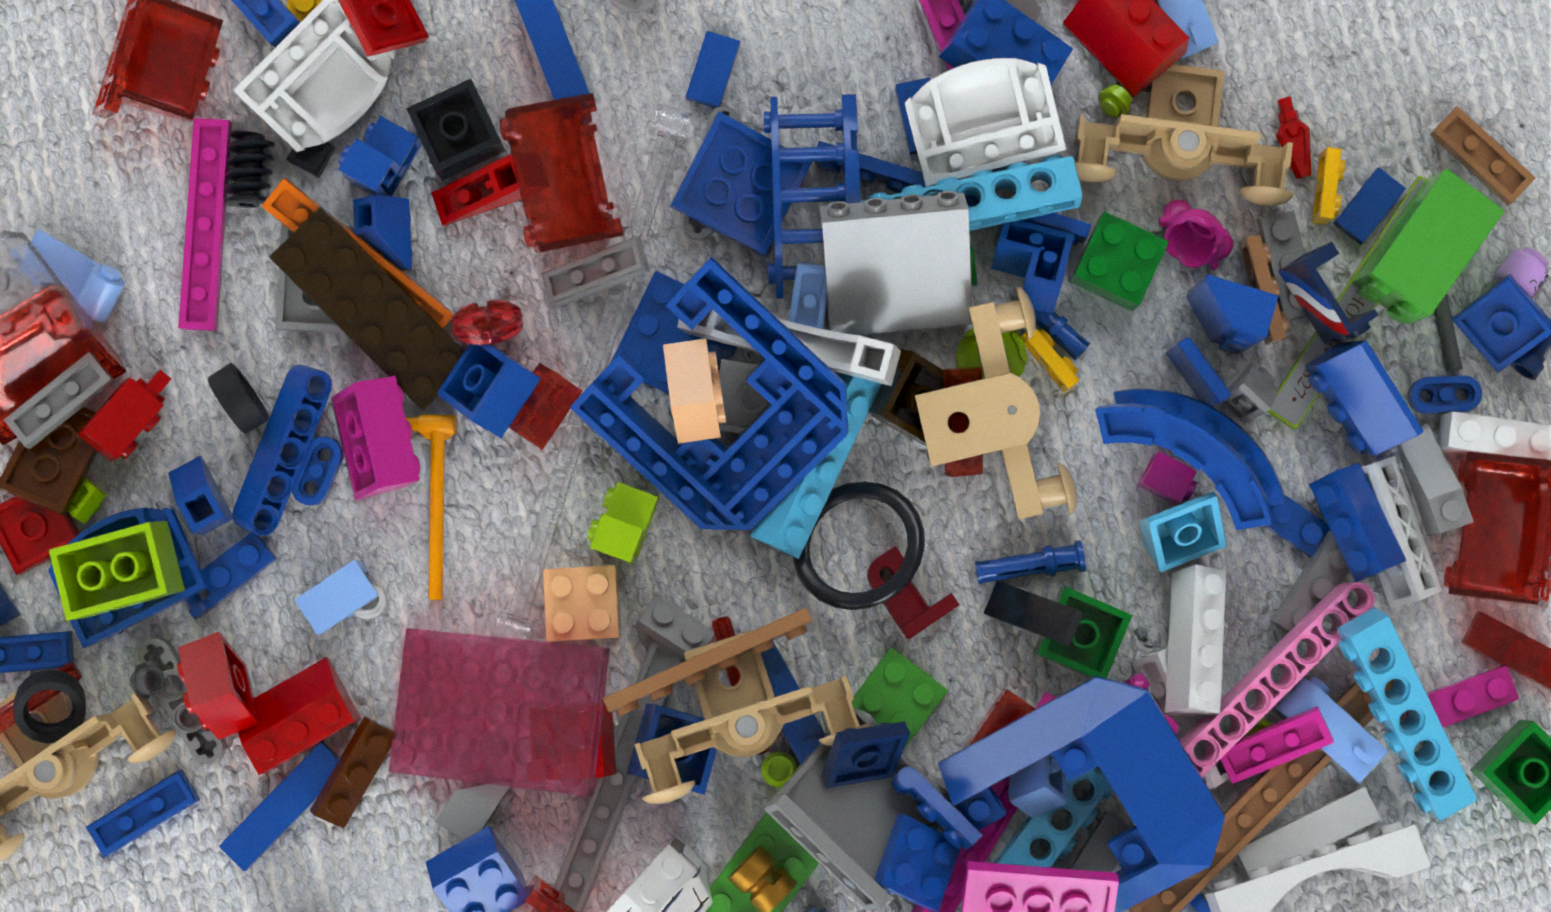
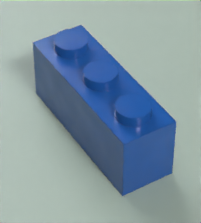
(1357, 522)

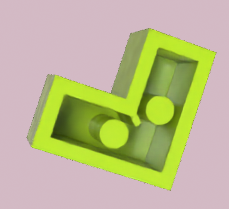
(625, 524)

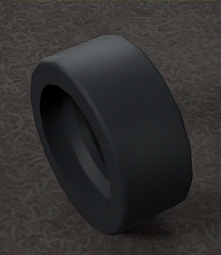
(238, 398)
(48, 680)

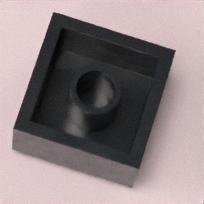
(455, 129)

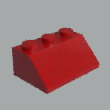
(1128, 39)
(298, 716)

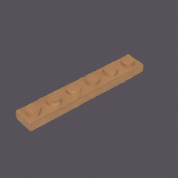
(722, 656)

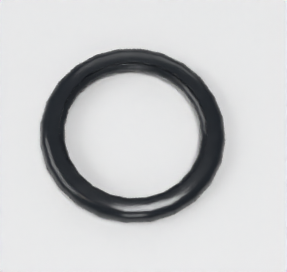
(906, 571)

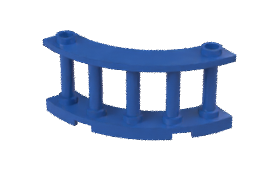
(844, 153)
(1205, 441)

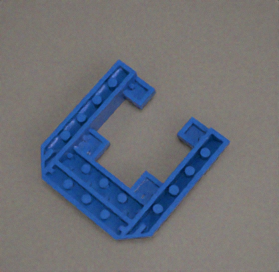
(769, 458)
(1139, 755)

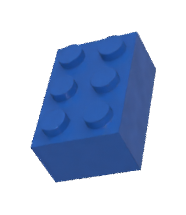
(1002, 31)

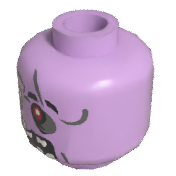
(1527, 269)

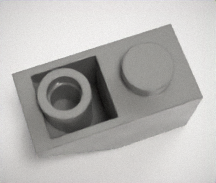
(473, 808)

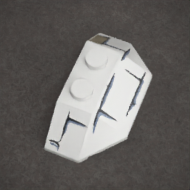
(669, 883)

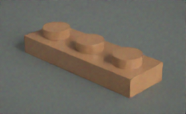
(1482, 156)
(1256, 259)

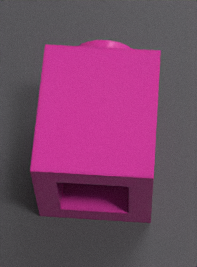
(1168, 479)

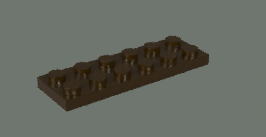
(369, 306)

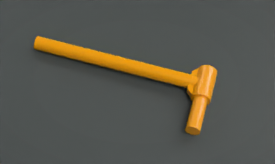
(437, 430)

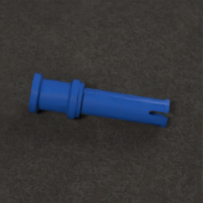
(1047, 561)

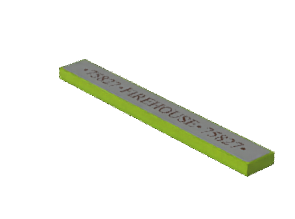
(1295, 391)

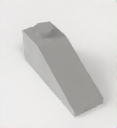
(1251, 394)
(1433, 484)

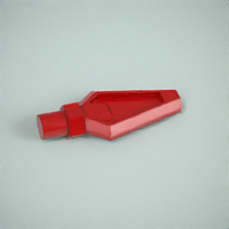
(1295, 132)

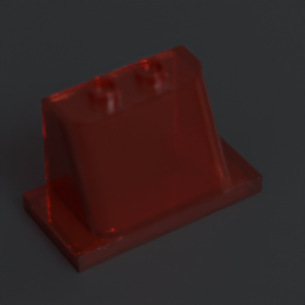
(160, 60)

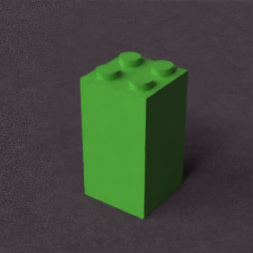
(1427, 247)

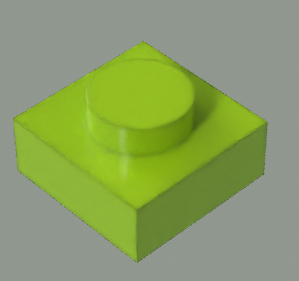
(87, 500)

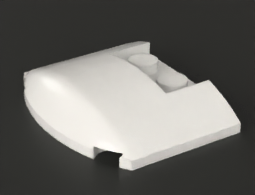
(316, 80)
(983, 118)

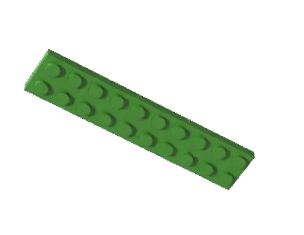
(890, 694)

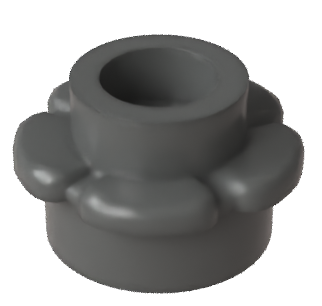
(147, 680)

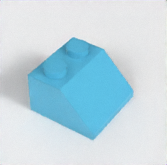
(1183, 532)

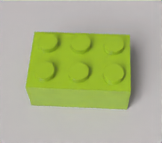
(116, 570)

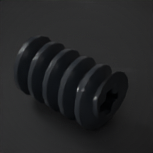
(248, 169)

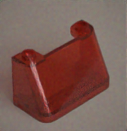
(559, 174)
(41, 342)
(1509, 543)

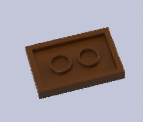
(52, 468)

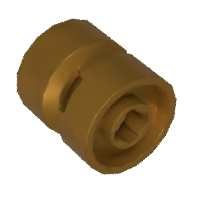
(762, 880)

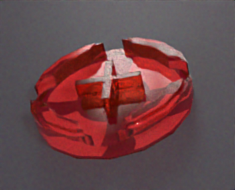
(488, 323)

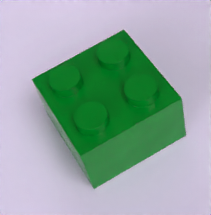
(1118, 261)
(1095, 639)
(1520, 771)

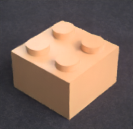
(694, 390)
(582, 603)

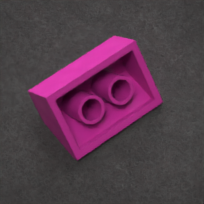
(375, 437)

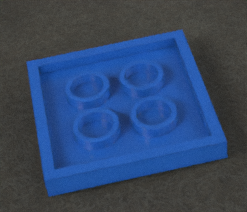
(733, 184)
(657, 325)

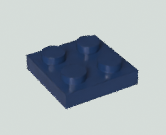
(865, 754)

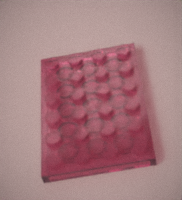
(499, 711)

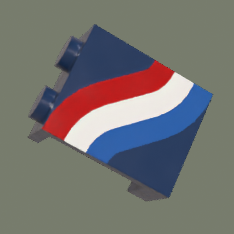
(1318, 300)

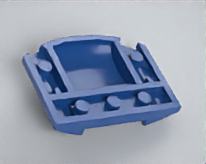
(106, 625)

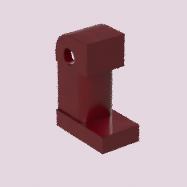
(908, 607)

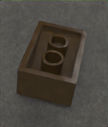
(897, 403)

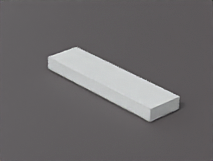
(1310, 831)

